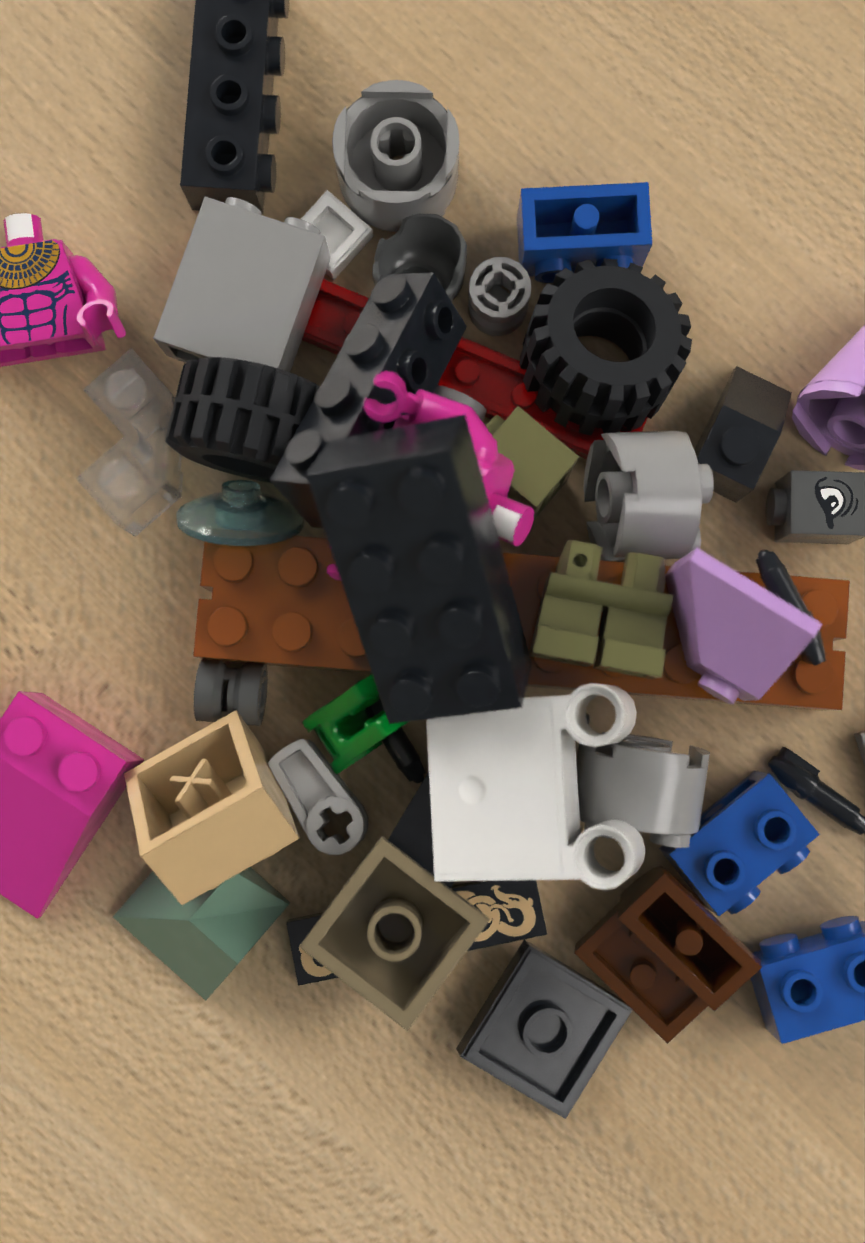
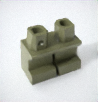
(631, 619)

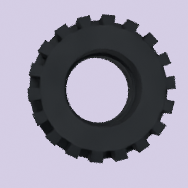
(614, 306)
(237, 415)

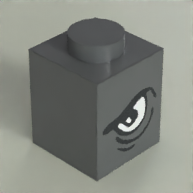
(817, 507)

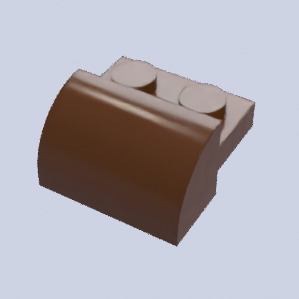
(666, 954)

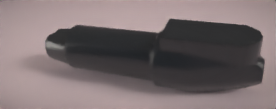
(781, 584)
(401, 749)
(804, 782)

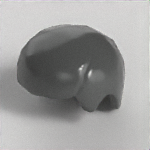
(425, 246)

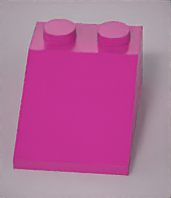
(53, 795)

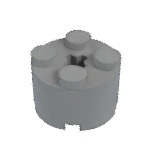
(392, 122)
(646, 494)
(644, 787)

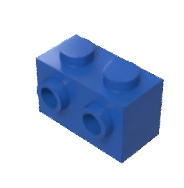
(582, 224)
(742, 844)
(812, 980)

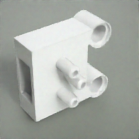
(511, 797)

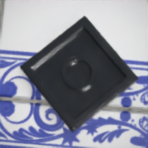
(544, 1029)

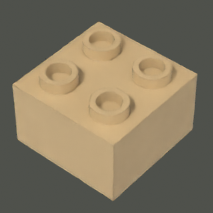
(208, 808)

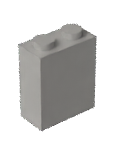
(243, 286)

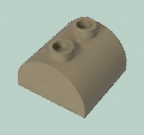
(394, 933)

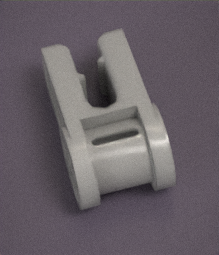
(312, 790)

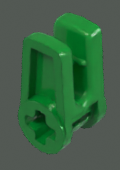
(347, 726)

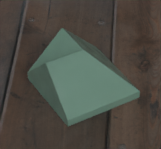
(206, 934)

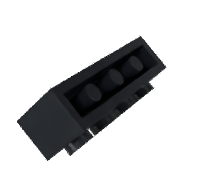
(233, 101)
(402, 330)

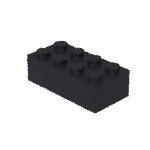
(423, 569)

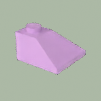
(734, 628)

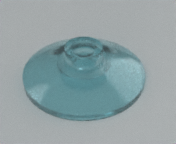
(239, 516)

